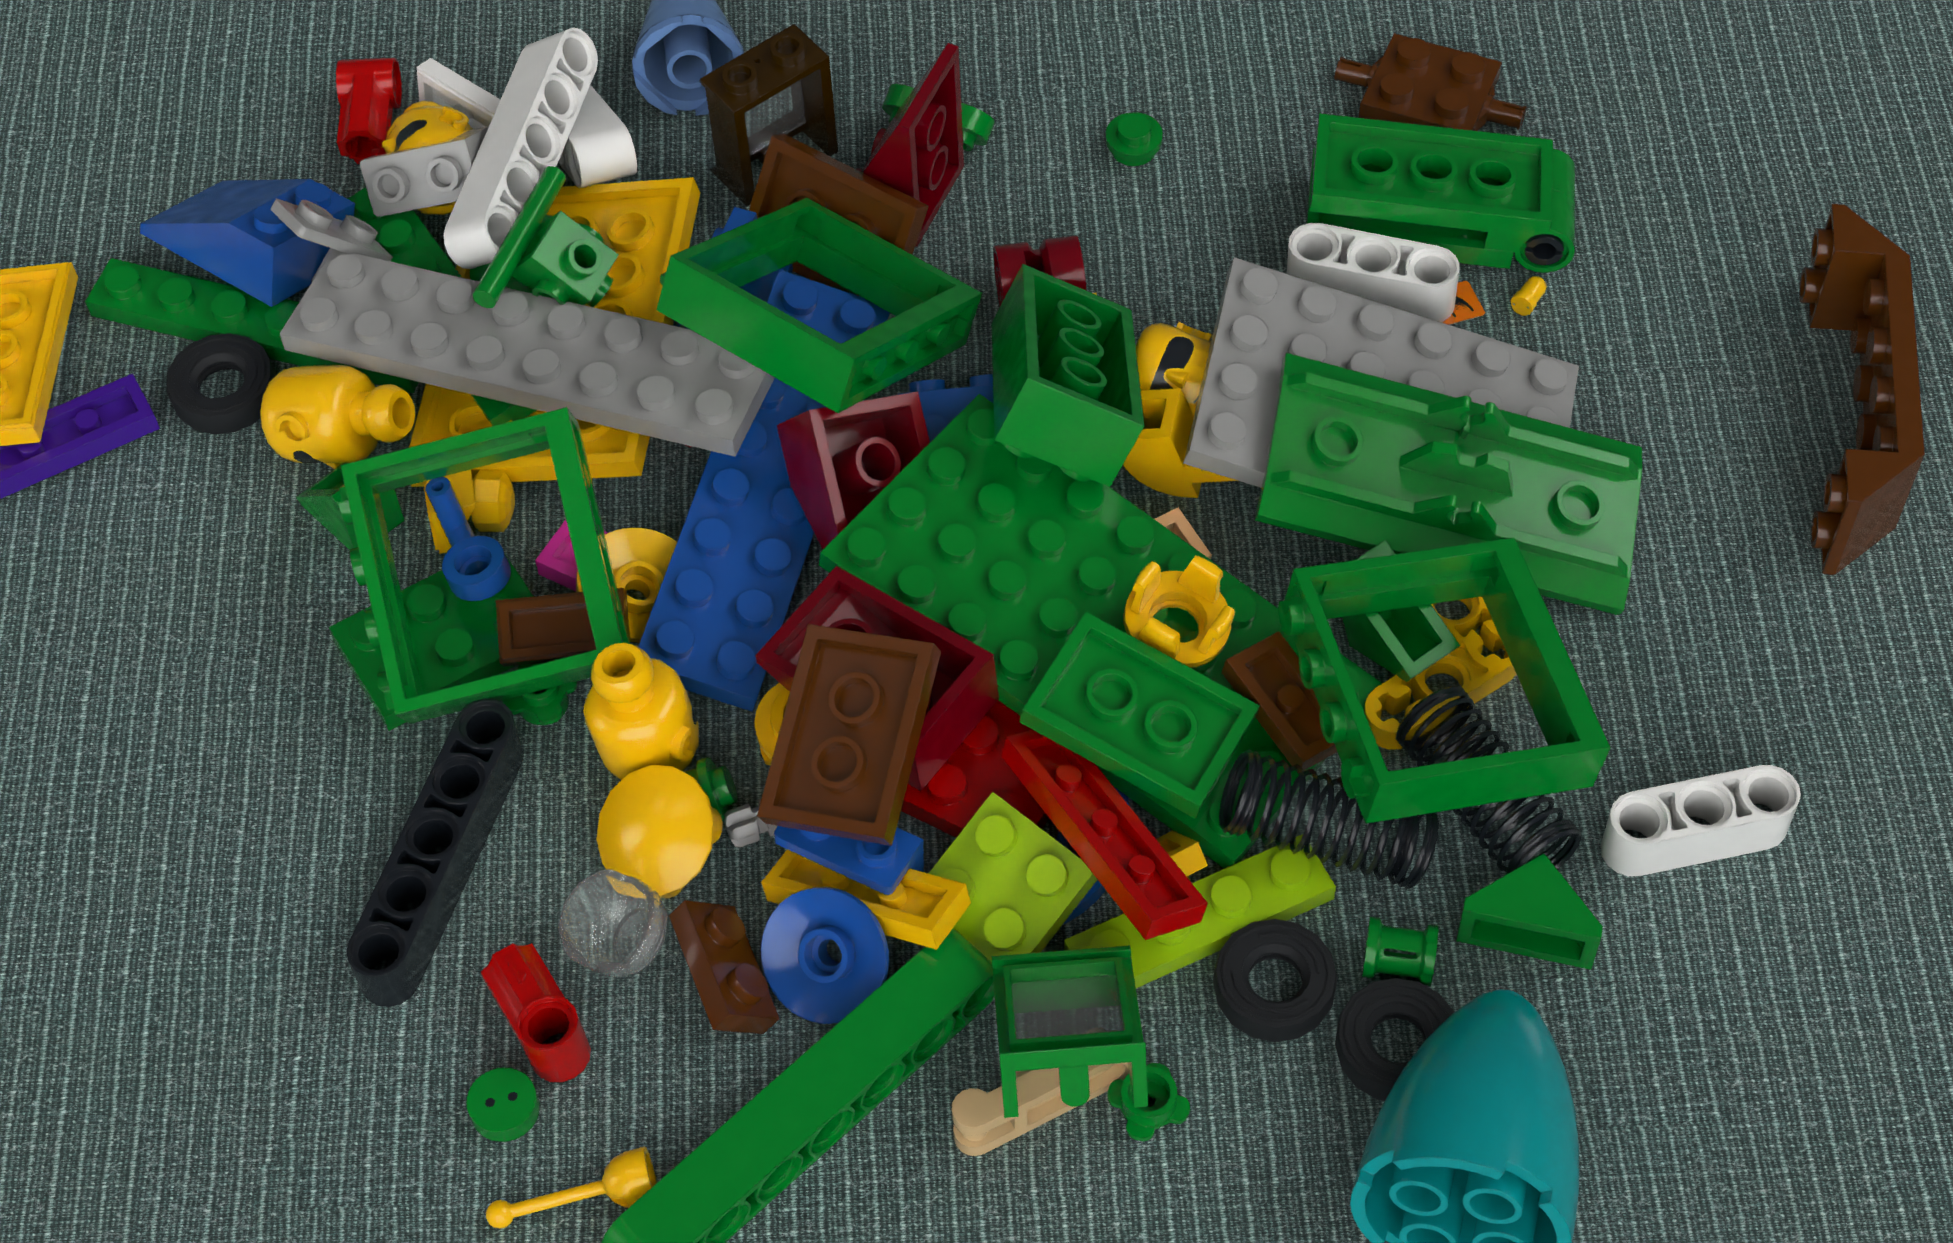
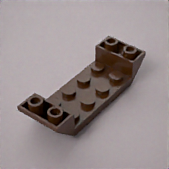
(1866, 287)

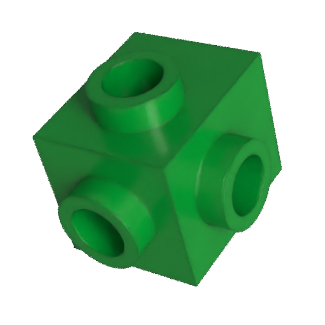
(567, 262)

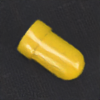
(1527, 297)

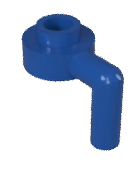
(474, 564)

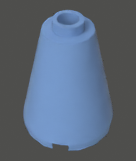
(677, 49)

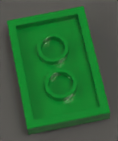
(450, 639)
(1139, 714)

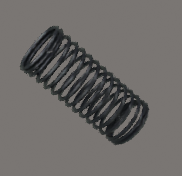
(1447, 732)
(1252, 791)

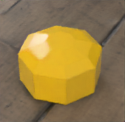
(493, 501)

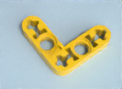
(1474, 672)

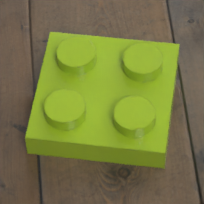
(1016, 881)

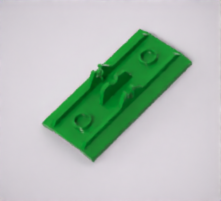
(1435, 471)

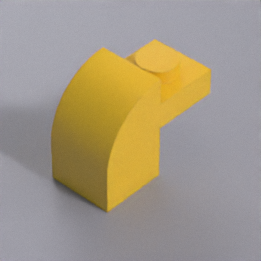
(1162, 445)

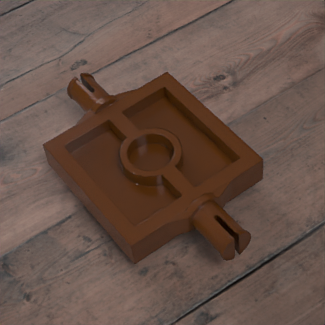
(1430, 87)

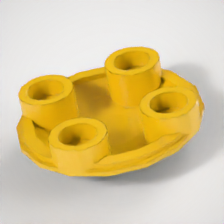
(658, 828)

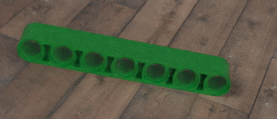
(814, 1100)

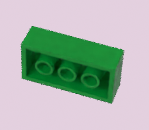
(1065, 377)

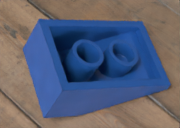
(242, 240)

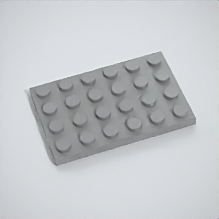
(1277, 314)

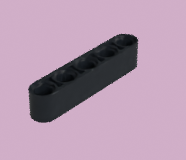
(440, 877)

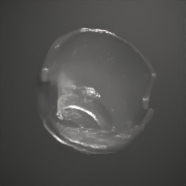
(613, 924)

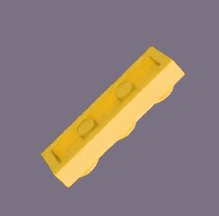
(918, 910)

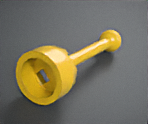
(624, 1181)

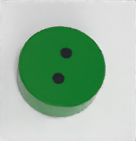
(503, 1104)

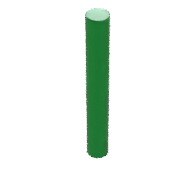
(519, 237)

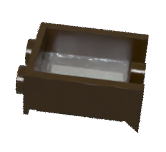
(767, 93)

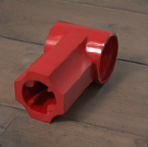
(366, 98)
(537, 1011)

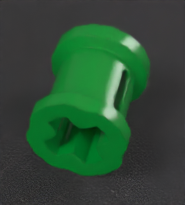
(1388, 937)

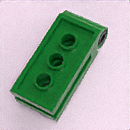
(1446, 189)

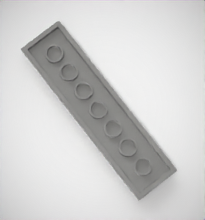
(528, 352)

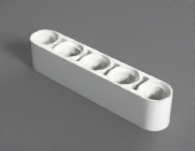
(520, 143)

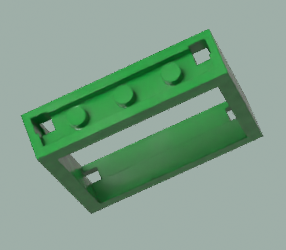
(928, 304)
(375, 565)
(1530, 639)

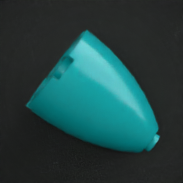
(1475, 1136)

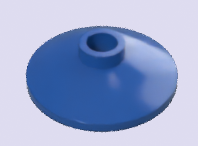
(798, 959)

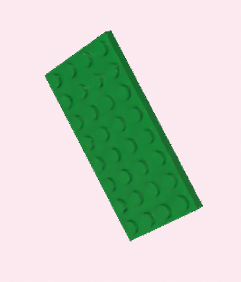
(1015, 561)

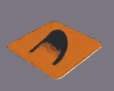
(1466, 304)

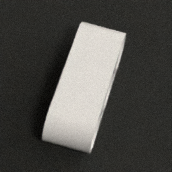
(598, 145)
(1377, 268)
(1720, 799)

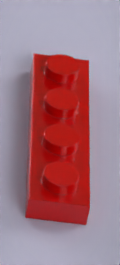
(1106, 835)

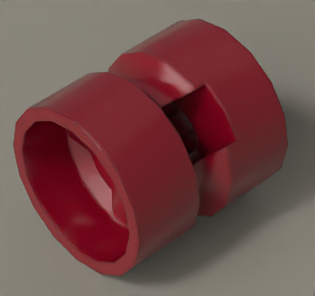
(1056, 257)

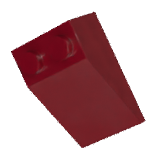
(924, 141)
(849, 456)
(964, 678)

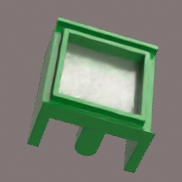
(1068, 1015)

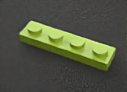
(1253, 890)

